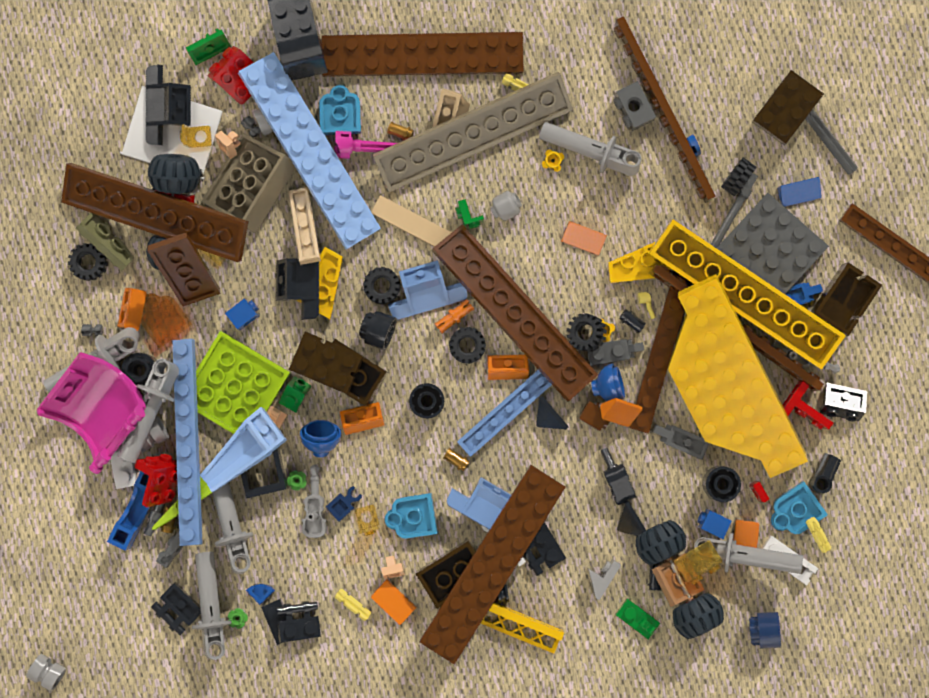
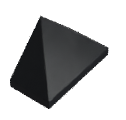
(548, 417)
(629, 521)

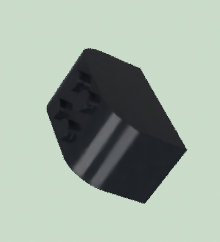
(297, 38)

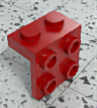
(226, 73)
(161, 480)

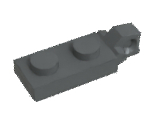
(614, 351)
(682, 440)
(166, 557)

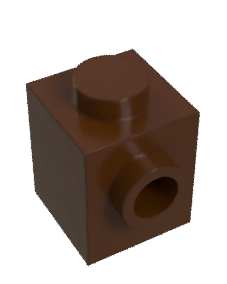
(592, 416)

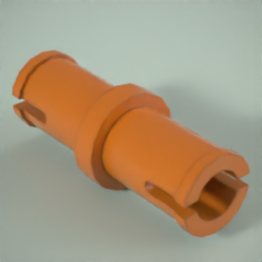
(454, 316)

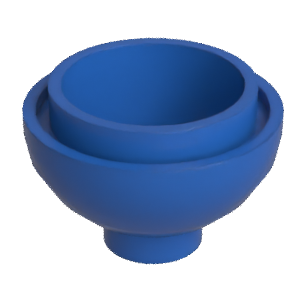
(609, 384)
(320, 437)

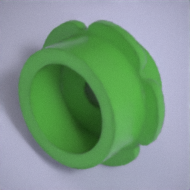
(297, 485)
(242, 618)

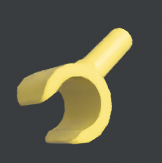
(645, 297)

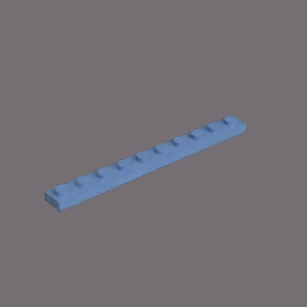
(187, 443)

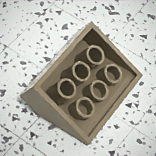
(250, 182)

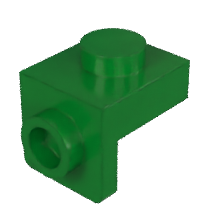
(463, 213)
(294, 394)

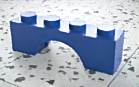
(132, 519)

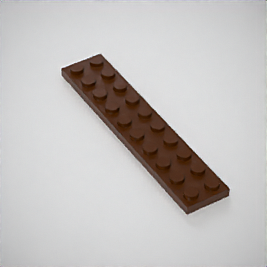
(423, 54)
(154, 211)
(514, 312)
(492, 564)

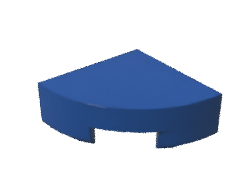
(693, 143)
(260, 592)

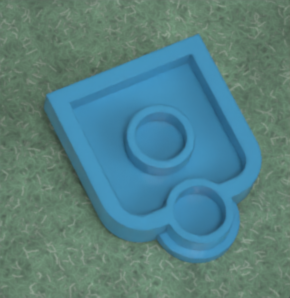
(340, 111)
(795, 508)
(412, 516)

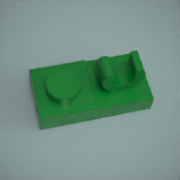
(208, 47)
(637, 618)

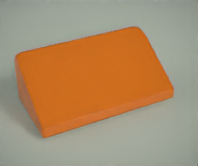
(583, 238)
(131, 308)
(507, 367)
(620, 411)
(362, 418)
(746, 533)
(393, 602)

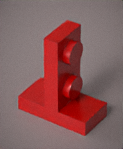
(803, 409)

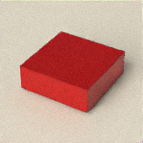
(759, 491)

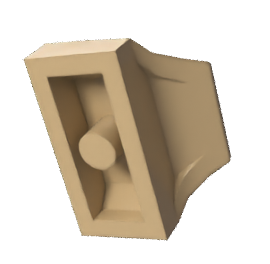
(450, 106)

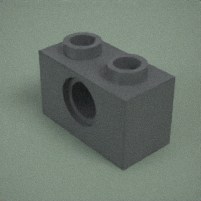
(634, 94)

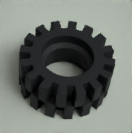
(738, 176)
(75, 262)
(378, 273)
(472, 333)
(597, 334)

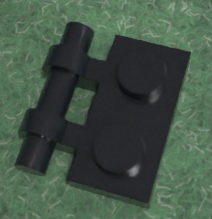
(548, 549)
(181, 603)
(298, 629)

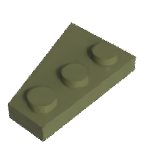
(101, 237)

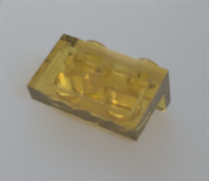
(698, 562)

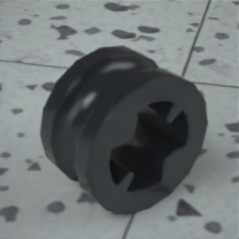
(503, 595)

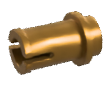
(400, 131)
(456, 459)
(169, 526)

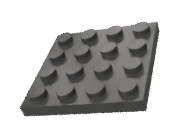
(773, 244)

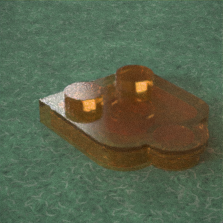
(163, 319)

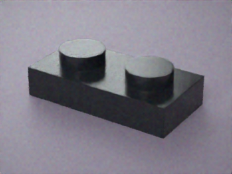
(270, 614)

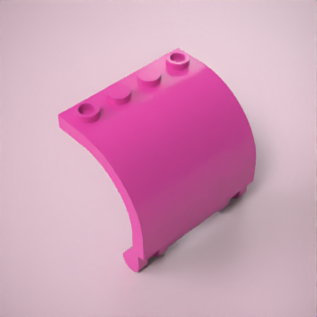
(96, 404)

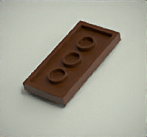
(184, 269)

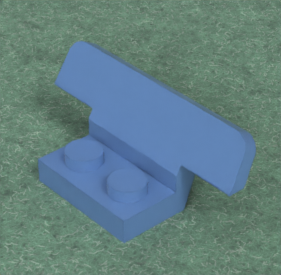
(425, 291)
(482, 505)

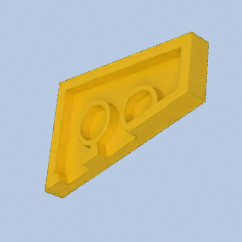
(633, 266)
(328, 280)

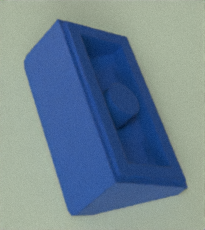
(800, 191)

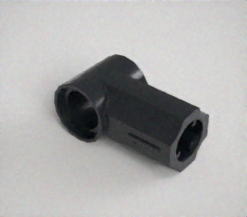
(825, 471)

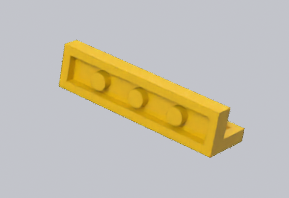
(526, 621)

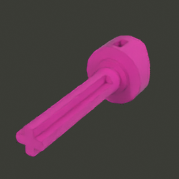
(346, 145)

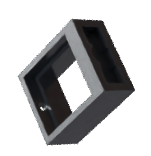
(281, 485)

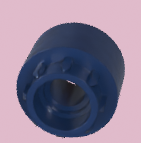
(765, 630)

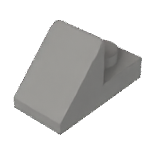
(600, 583)

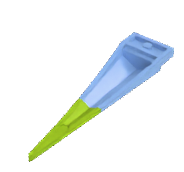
(247, 447)

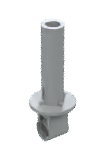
(608, 155)
(107, 349)
(156, 391)
(233, 539)
(752, 556)
(211, 622)

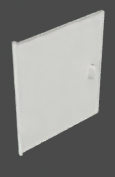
(139, 149)

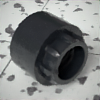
(377, 329)
(131, 364)
(416, 396)
(732, 487)

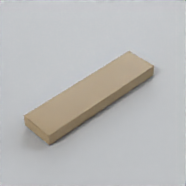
(409, 221)
(304, 225)

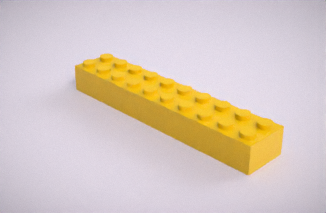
(748, 294)

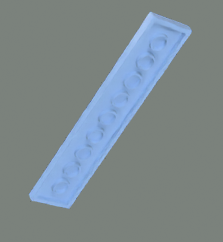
(309, 150)

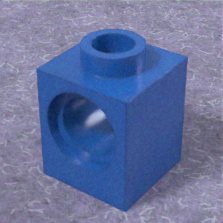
(243, 313)
(713, 523)

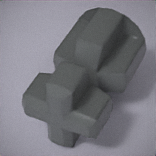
(248, 123)
(88, 330)

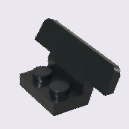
(164, 104)
(299, 283)

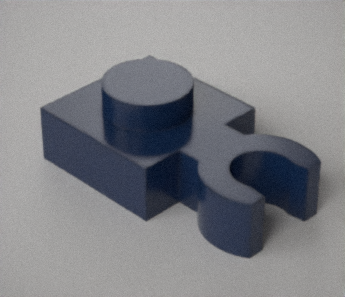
(341, 505)

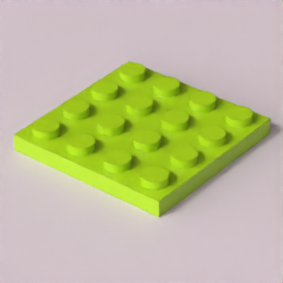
(236, 382)

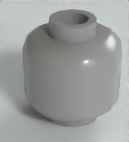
(506, 205)

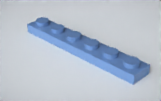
(504, 413)

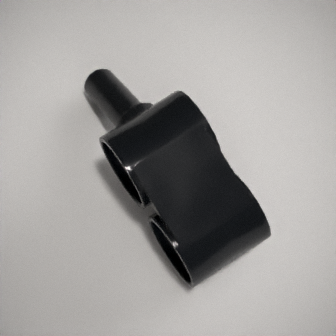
(617, 479)

